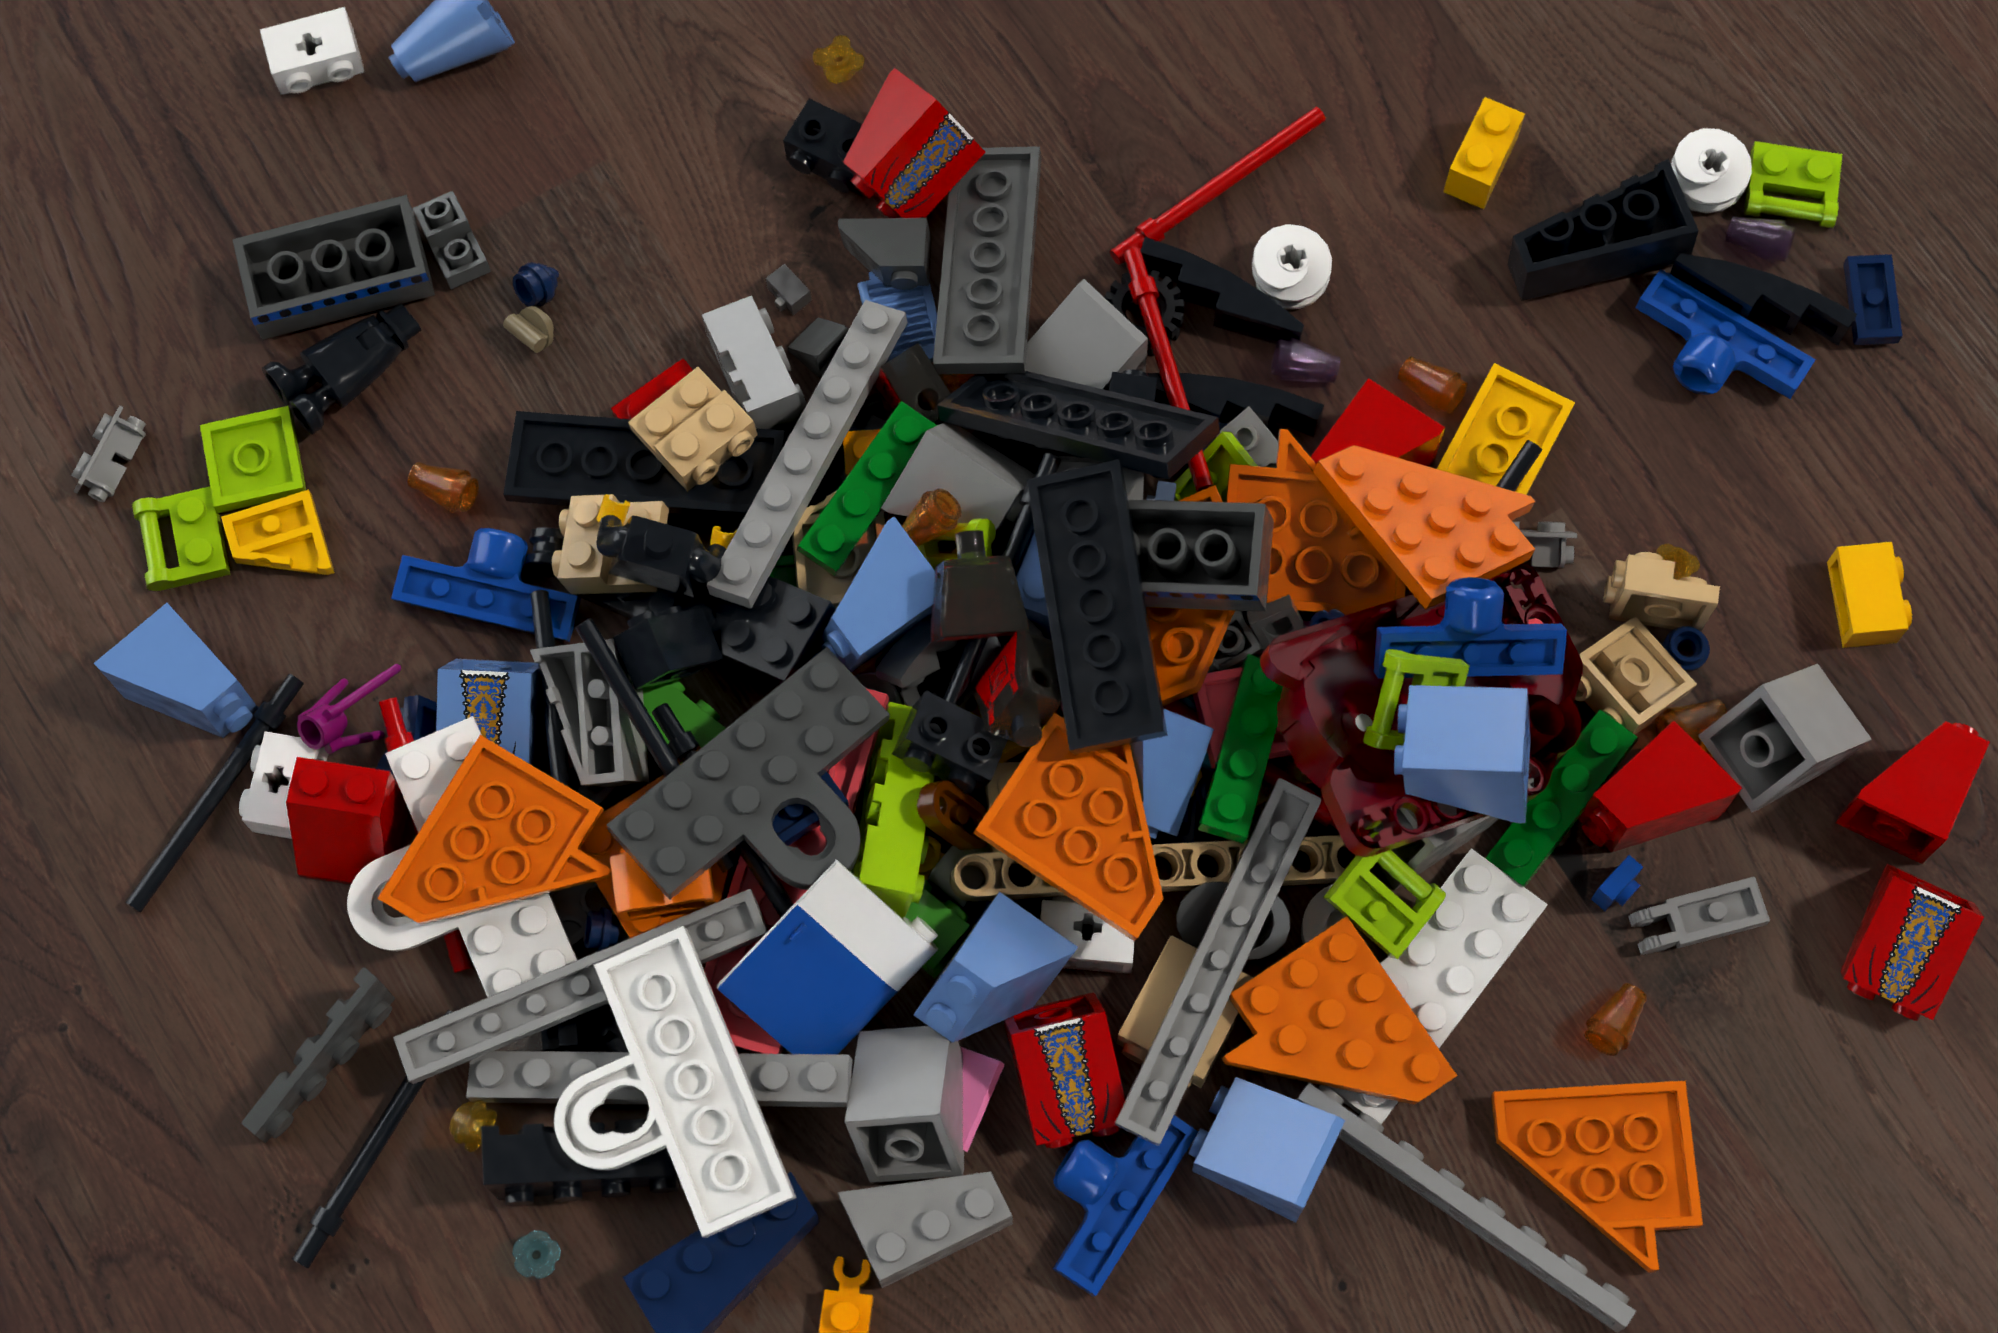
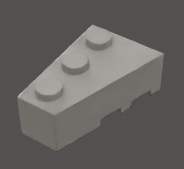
(754, 365)
(595, 725)
(923, 1221)

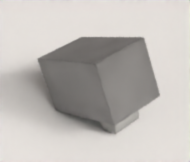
(788, 290)

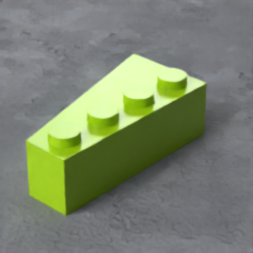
(889, 821)

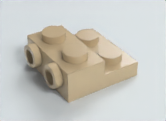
(694, 429)
(579, 562)
(1646, 589)
(1631, 677)

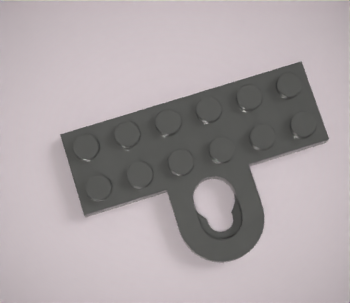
(752, 772)

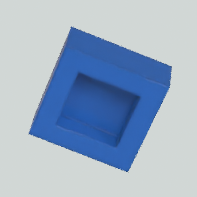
(1619, 885)

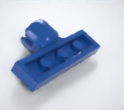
(1720, 341)
(485, 587)
(1476, 634)
(1114, 1198)

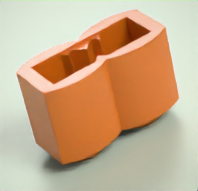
(640, 897)

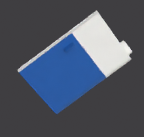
(828, 965)

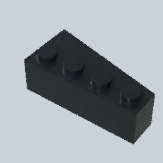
(1607, 237)
(536, 1165)

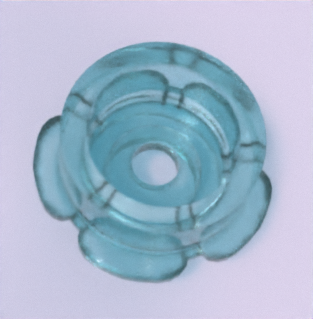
(532, 1242)

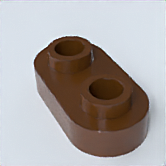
(951, 814)

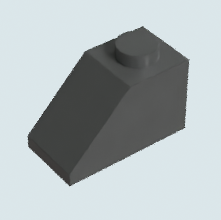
(891, 248)

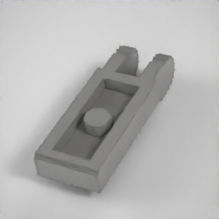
(1704, 915)

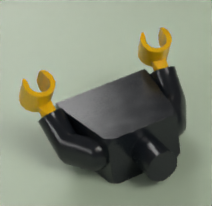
(657, 551)

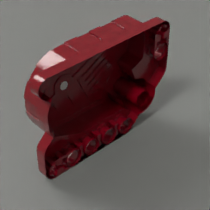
(1334, 697)

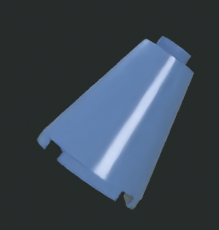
(448, 37)

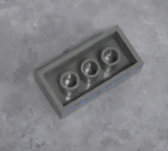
(333, 267)
(1203, 553)

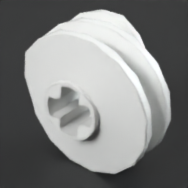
(1711, 169)
(1292, 265)

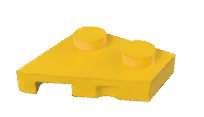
(280, 535)

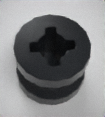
(544, 544)

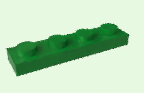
(864, 490)
(1242, 755)
(1569, 790)

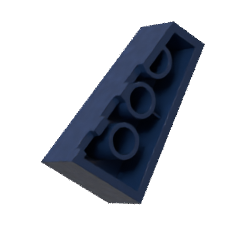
(706, 1278)

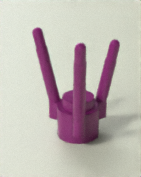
(325, 723)

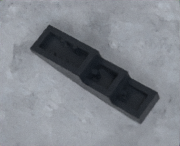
(1764, 294)
(1236, 303)
(1231, 396)

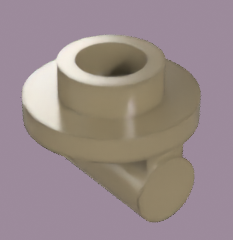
(531, 327)

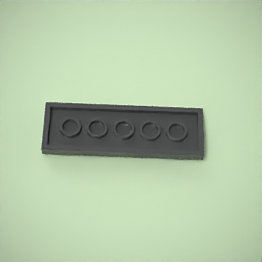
(989, 265)

